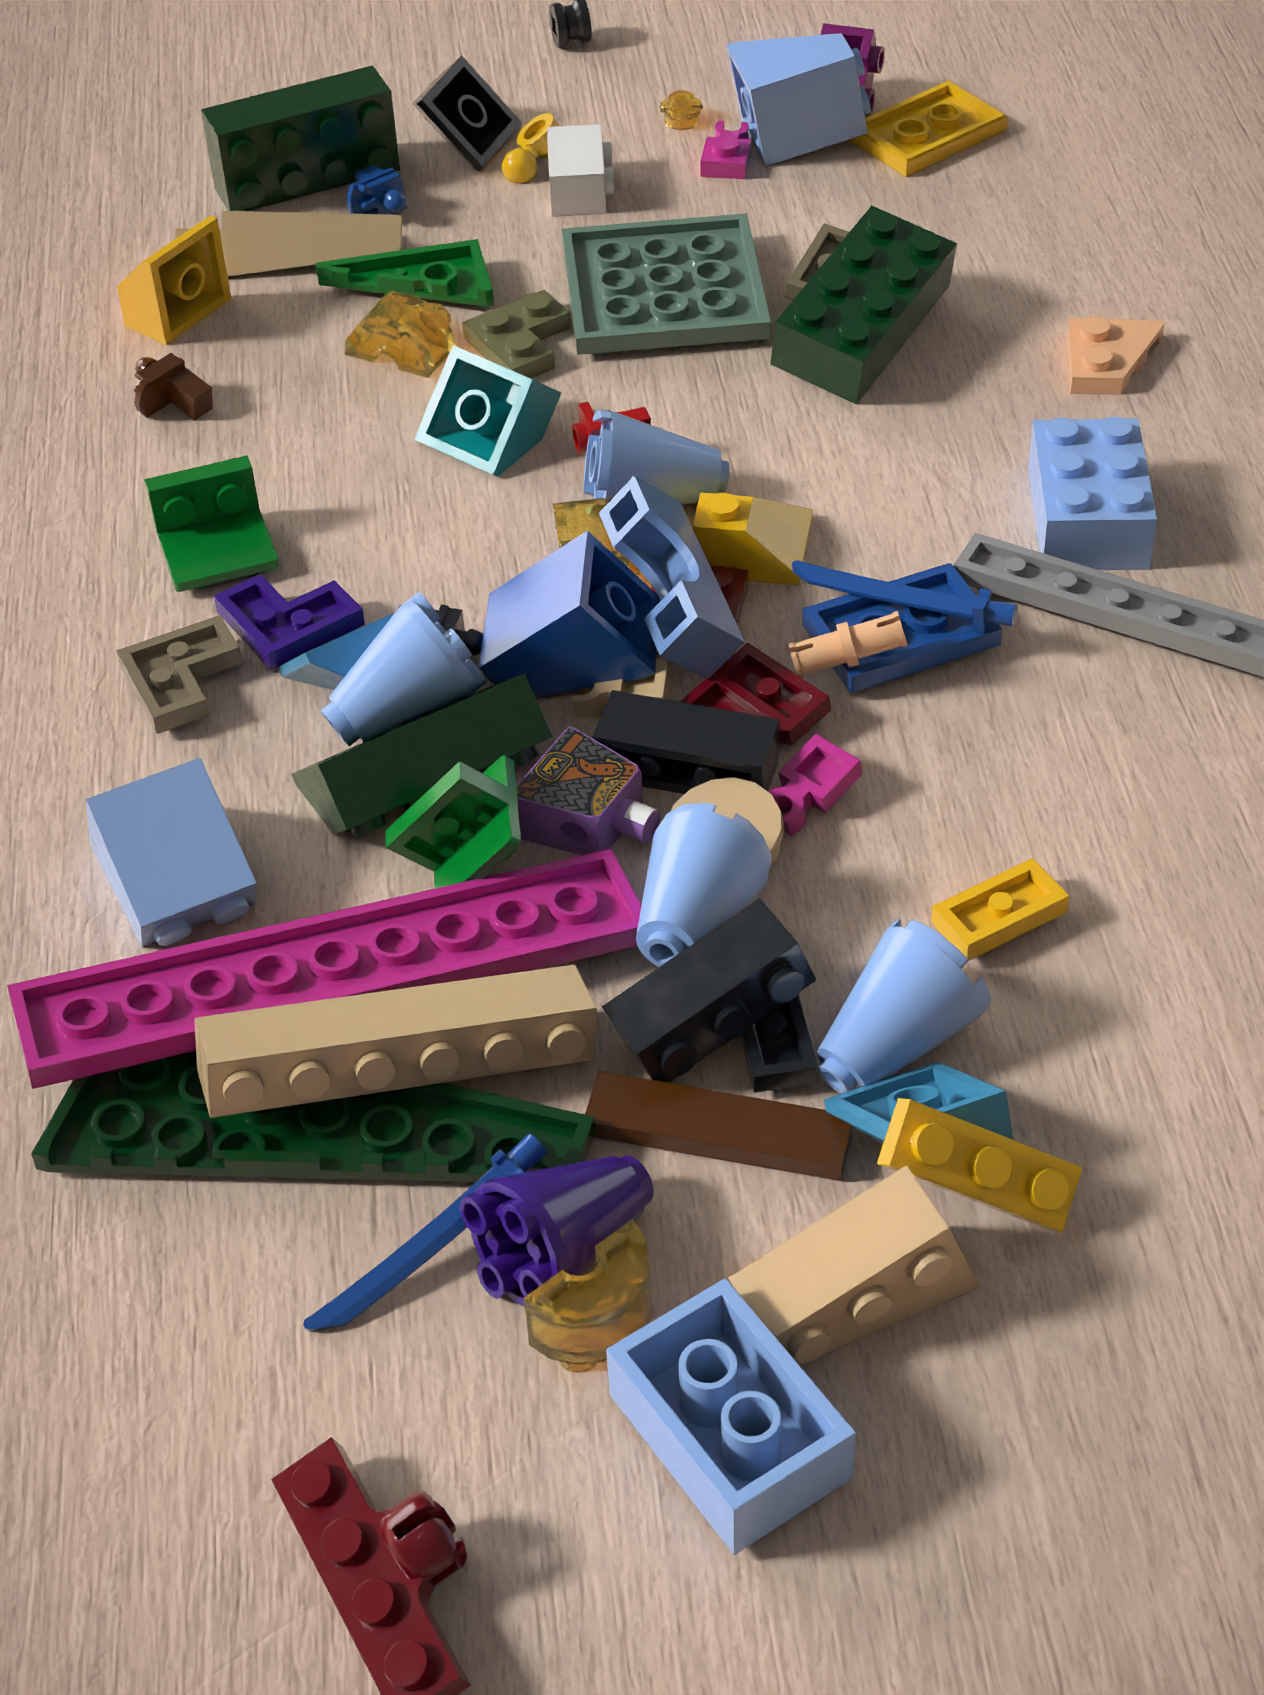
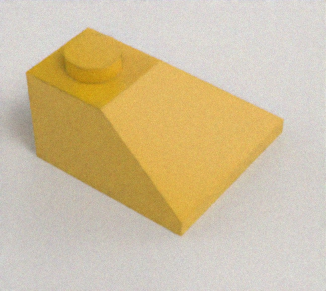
(177, 284)
(753, 535)

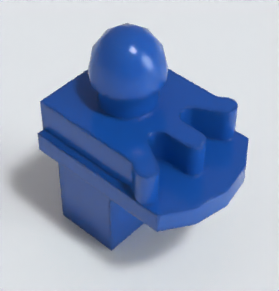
(376, 192)

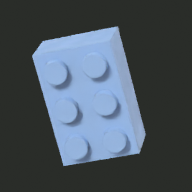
(1092, 492)
(731, 1415)

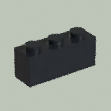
(688, 743)
(710, 992)

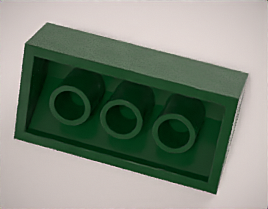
(403, 764)

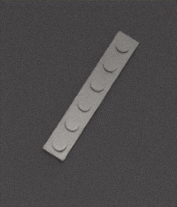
(1114, 603)

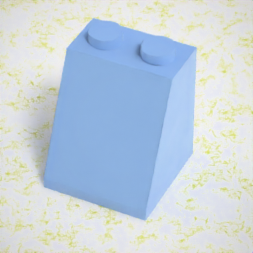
(799, 93)
(170, 853)

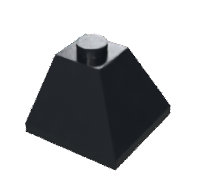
(467, 113)

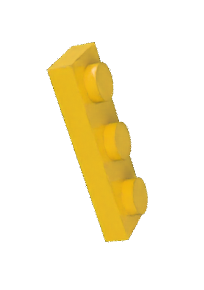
(980, 1165)

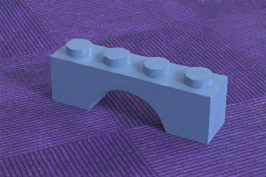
(692, 618)

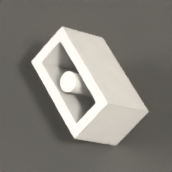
(579, 170)

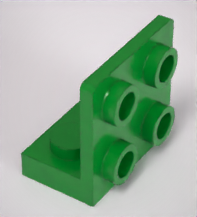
(210, 524)

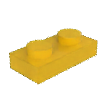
(1000, 909)

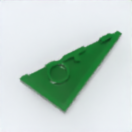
(435, 272)

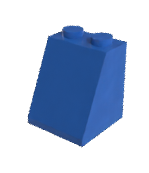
(570, 622)

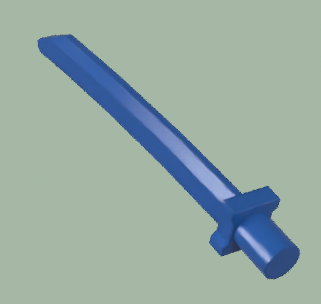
(980, 609)
(419, 1247)

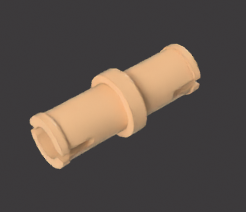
(848, 644)

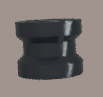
(570, 22)

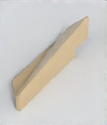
(295, 239)

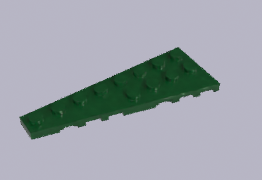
(159, 1124)

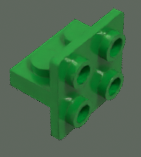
(461, 824)

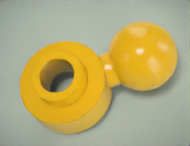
(520, 163)

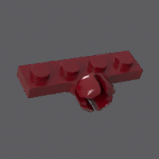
(379, 1569)

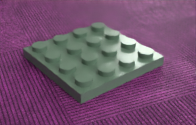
(664, 284)

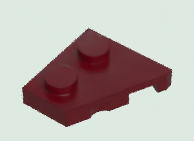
(763, 687)

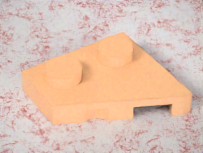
(1108, 352)

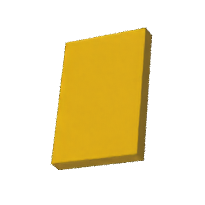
(929, 128)

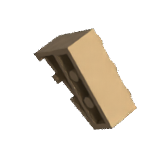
(857, 1270)

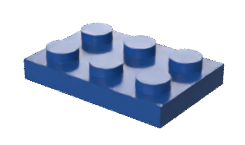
(930, 635)

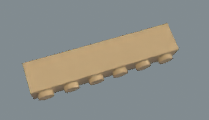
(394, 1039)

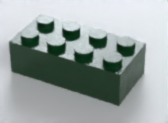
(300, 139)
(863, 304)

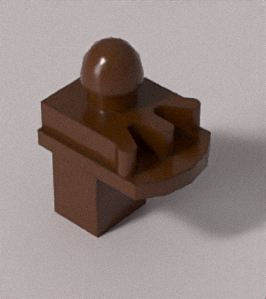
(170, 382)

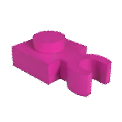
(726, 153)
(816, 778)

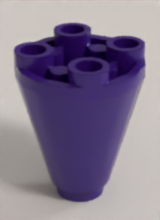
(550, 1220)

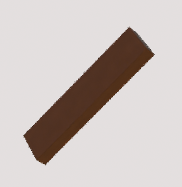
(719, 1125)

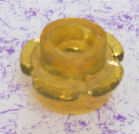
(681, 110)

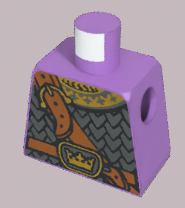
(583, 797)

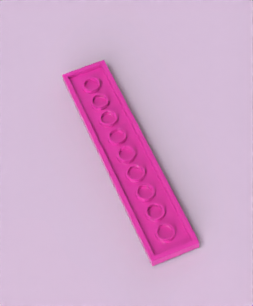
(462, 931)

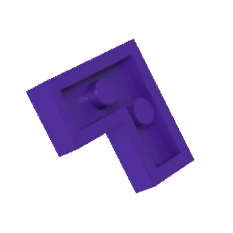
(285, 629)

